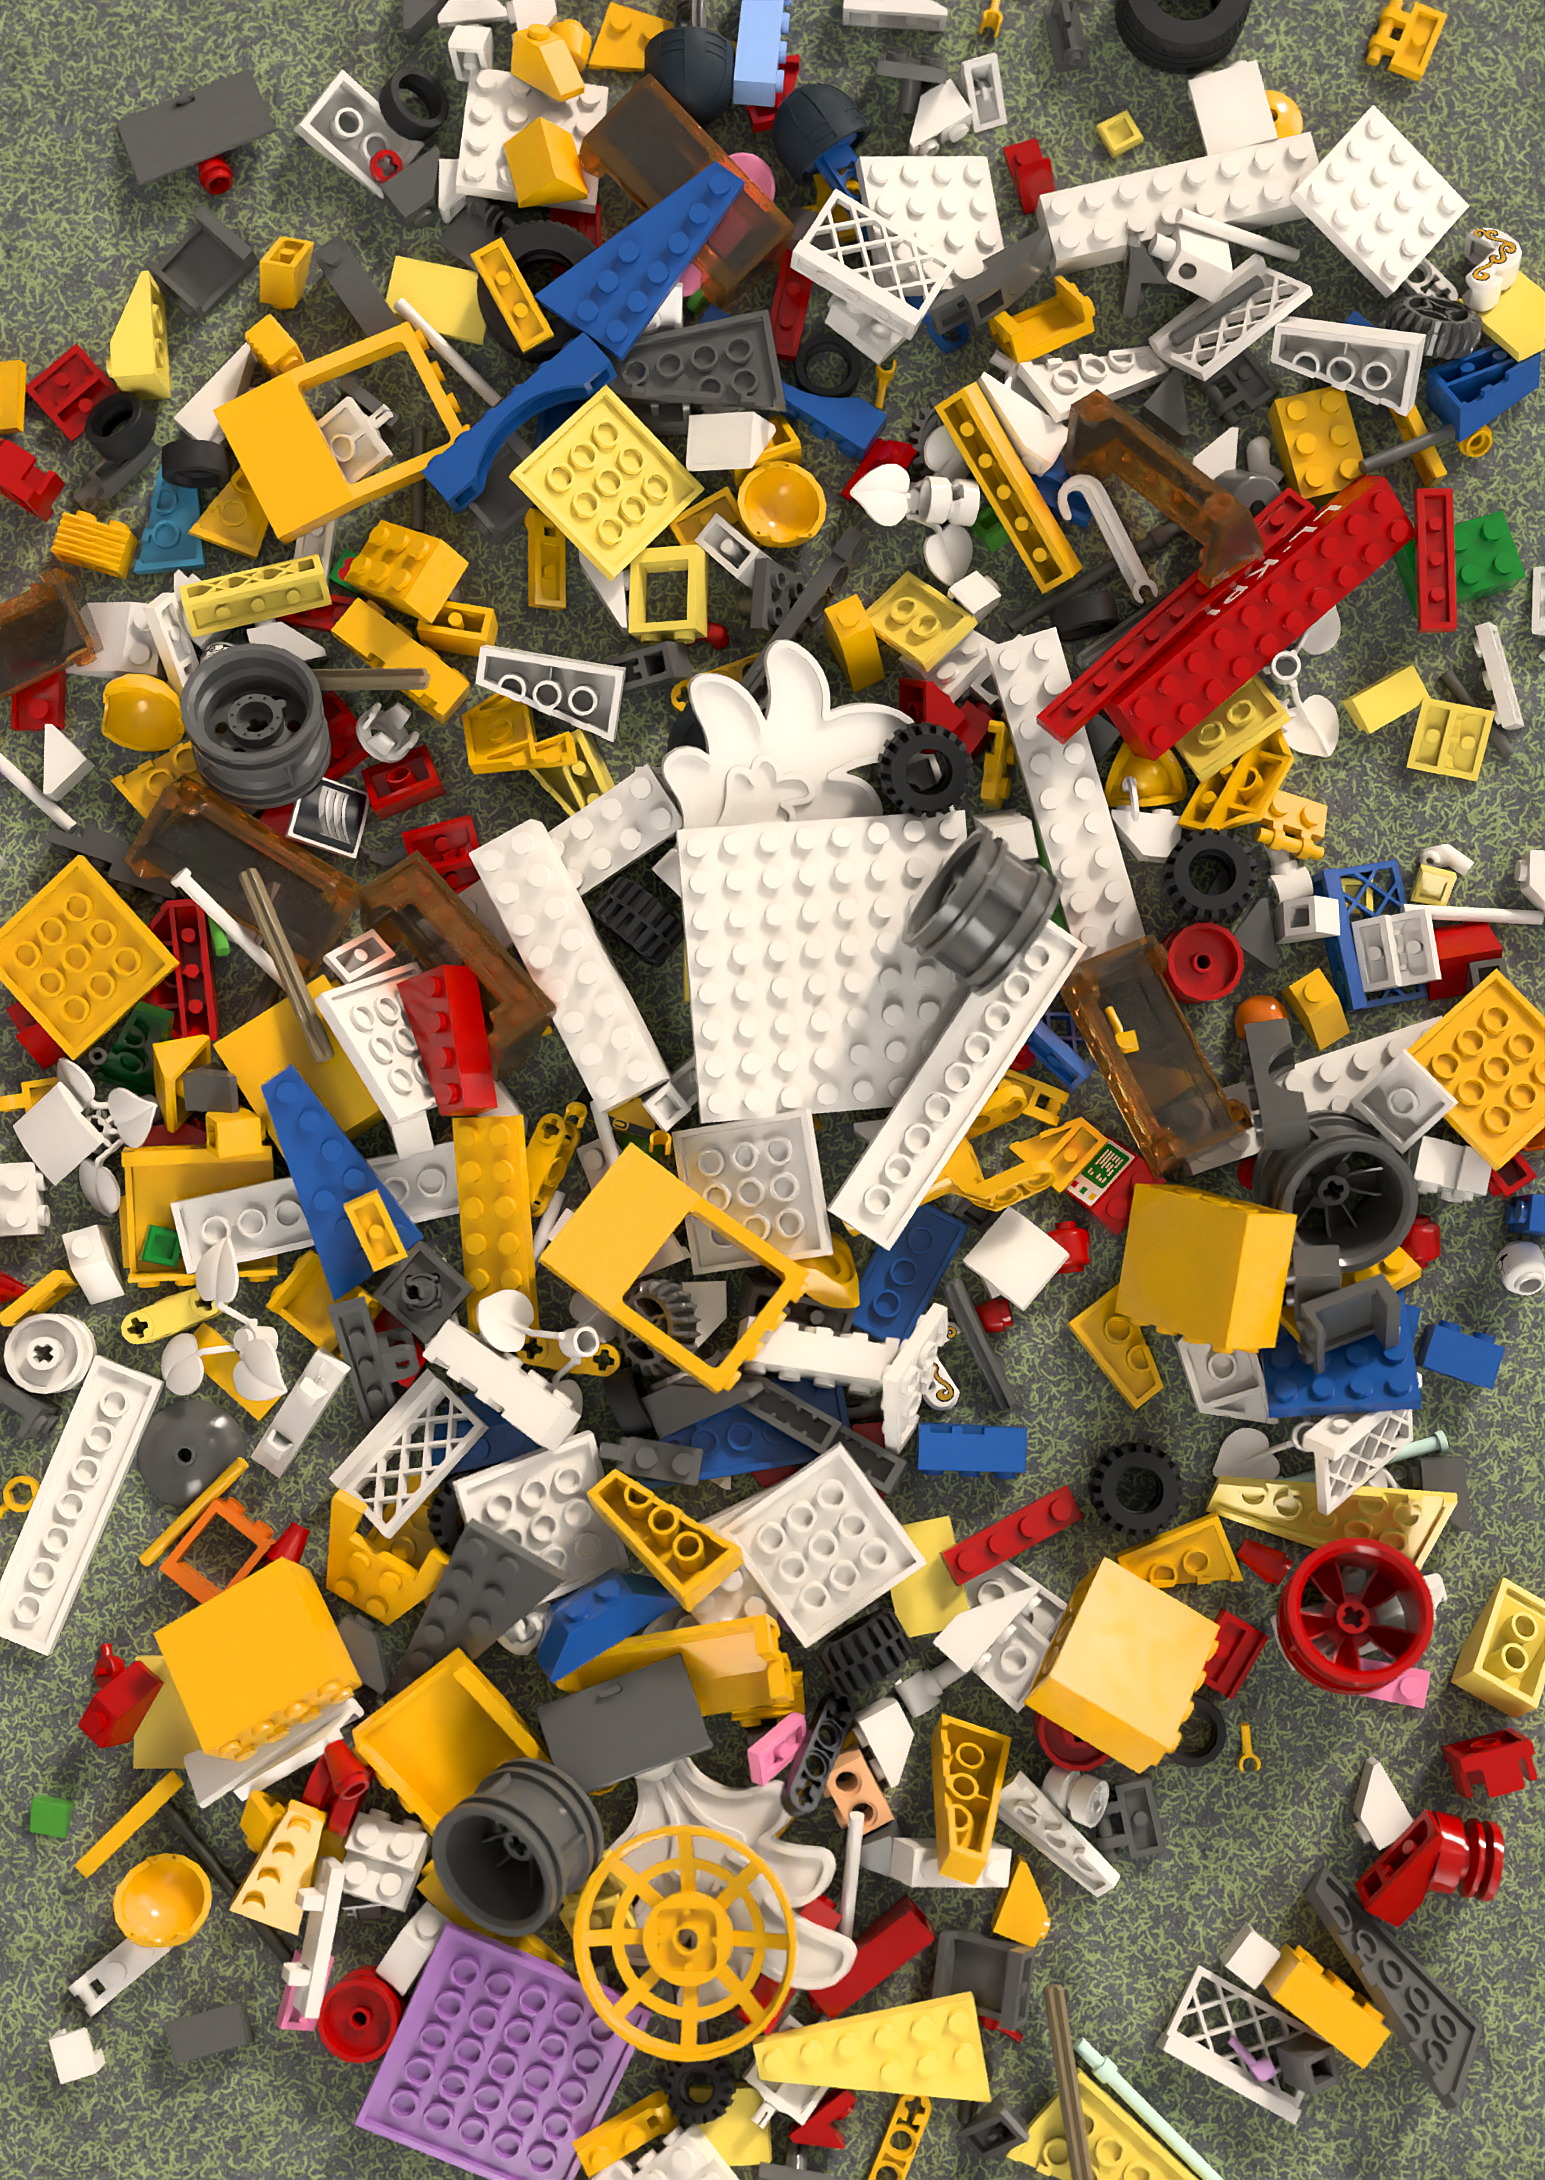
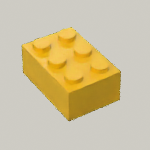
(1316, 443)
(406, 570)
(1326, 2004)

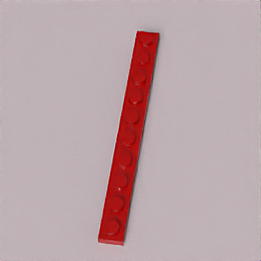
(1164, 627)

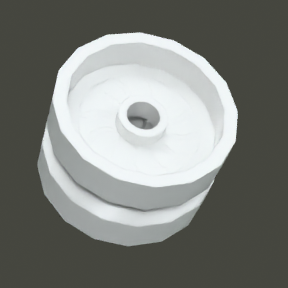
(29, 1357)

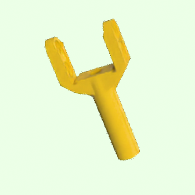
(962, 1171)

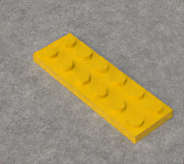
(494, 1209)

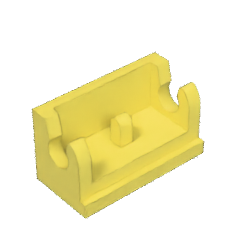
(1386, 699)

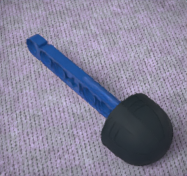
(818, 134)

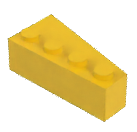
(391, 646)
(671, 1545)
(967, 1791)

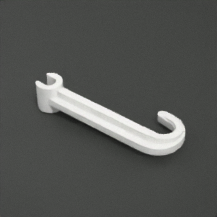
(1112, 531)

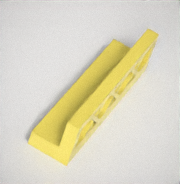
(255, 597)

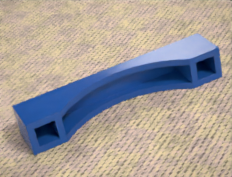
(569, 376)
(845, 421)

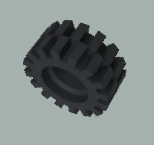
(688, 2108)

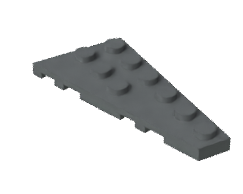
(705, 363)
(1419, 2010)

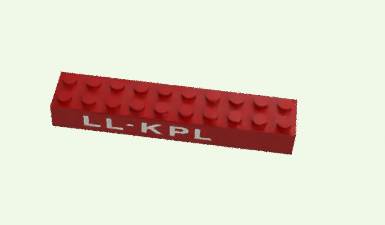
(1262, 616)

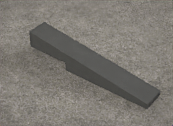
(819, 1430)

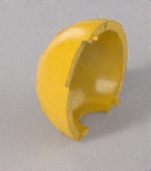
(781, 505)
(142, 713)
(163, 1901)

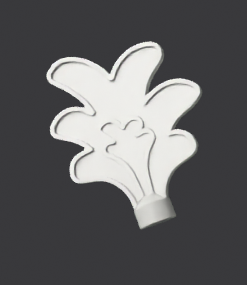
(777, 763)
(753, 1816)

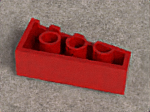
(451, 1038)

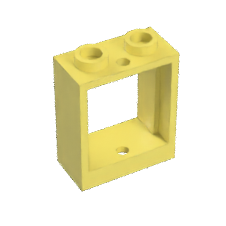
(667, 560)

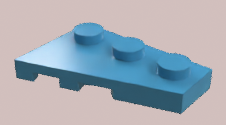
(166, 539)

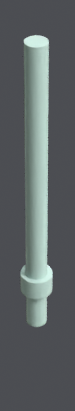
(1107, 2072)

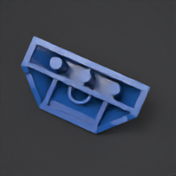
(496, 1445)
(599, 1618)

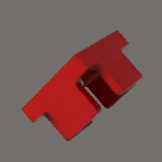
(26, 483)
(1492, 1758)

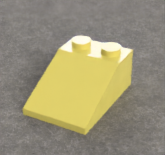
(141, 345)
(1506, 1651)

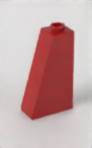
(819, 1912)
(880, 1951)

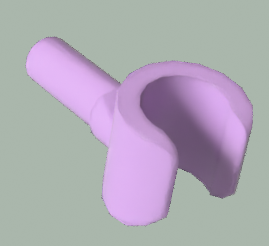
(1261, 2069)

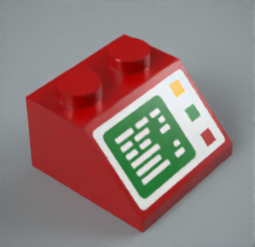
(1108, 1185)

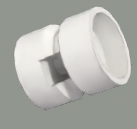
(947, 500)
(1076, 1795)

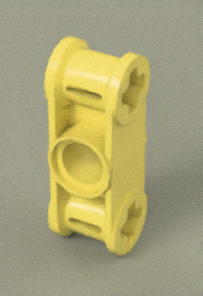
(168, 1317)

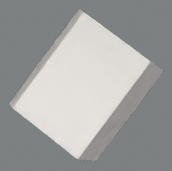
(726, 440)

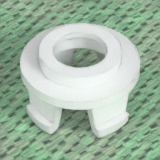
(393, 740)

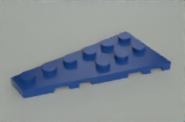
(633, 273)
(326, 1175)
(743, 1443)

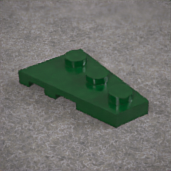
(131, 1057)

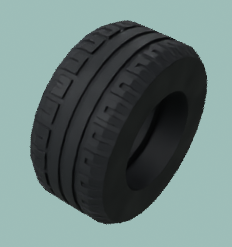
(1179, 44)
(531, 245)

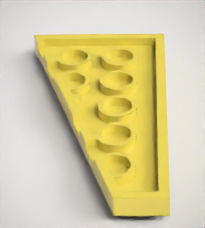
(1290, 1510)
(903, 2050)
(1115, 2141)

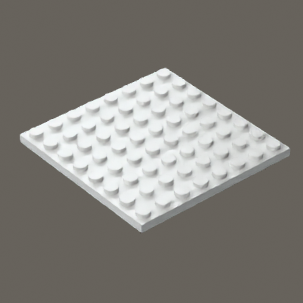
(805, 964)

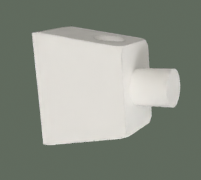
(1194, 260)

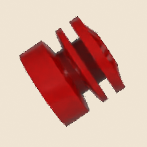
(1468, 1857)

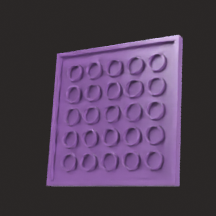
(497, 2062)

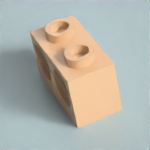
(858, 1789)

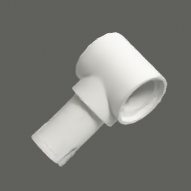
(1287, 877)
(923, 1688)

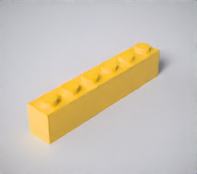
(1008, 487)

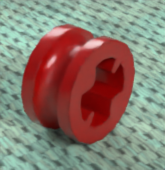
(395, 161)

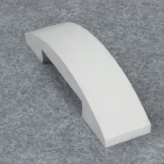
(675, 1097)

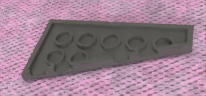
(477, 1600)

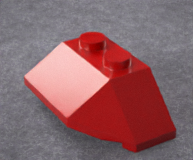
(192, 986)

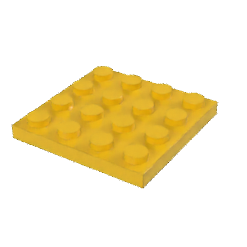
(80, 957)
(1494, 1066)

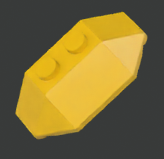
(1241, 789)

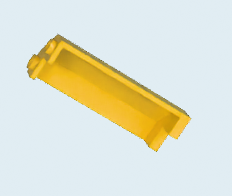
(728, 1663)

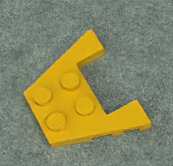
(504, 739)
(369, 1574)

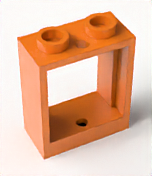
(233, 1512)

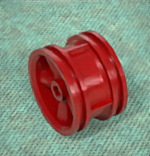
(1391, 1577)

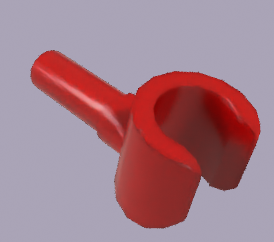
(992, 2024)

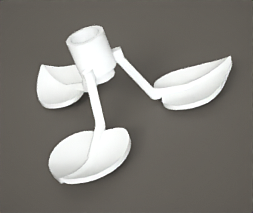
(890, 497)
(1316, 720)
(133, 1120)
(506, 1320)
(258, 1371)
(1249, 1456)

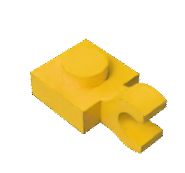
(31, 1094)

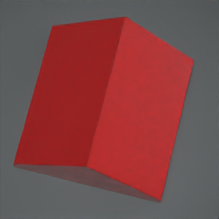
(927, 703)
(402, 784)
(1455, 949)

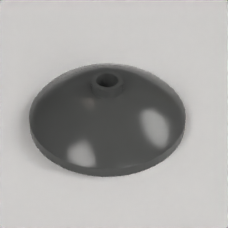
(204, 1430)

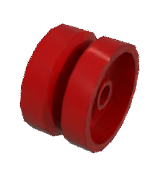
(1218, 959)
(1065, 1747)
(320, 1794)
(341, 2019)

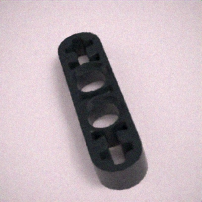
(823, 1755)

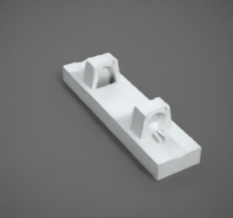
(300, 1412)
(311, 1971)

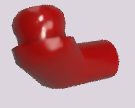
(716, 635)

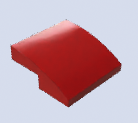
(71, 390)
(346, 748)
(447, 850)

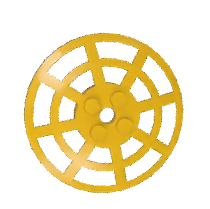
(670, 1957)

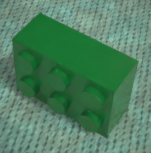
(1483, 560)

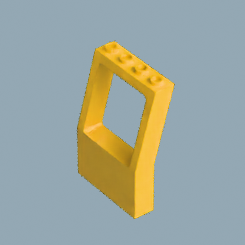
(288, 453)
(622, 1231)

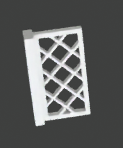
(863, 291)
(1190, 353)
(1341, 1432)
(393, 1436)
(1219, 2066)

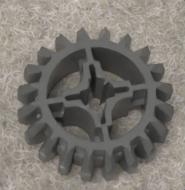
(1448, 326)
(669, 1310)

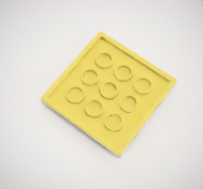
(607, 482)

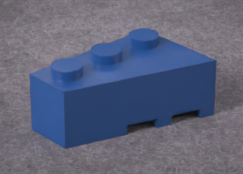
(1479, 387)
(970, 1449)

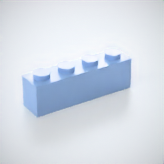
(760, 52)

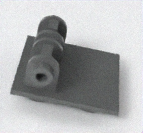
(476, 227)

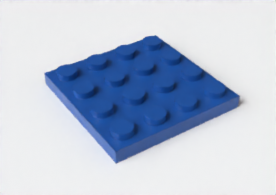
(1355, 1377)

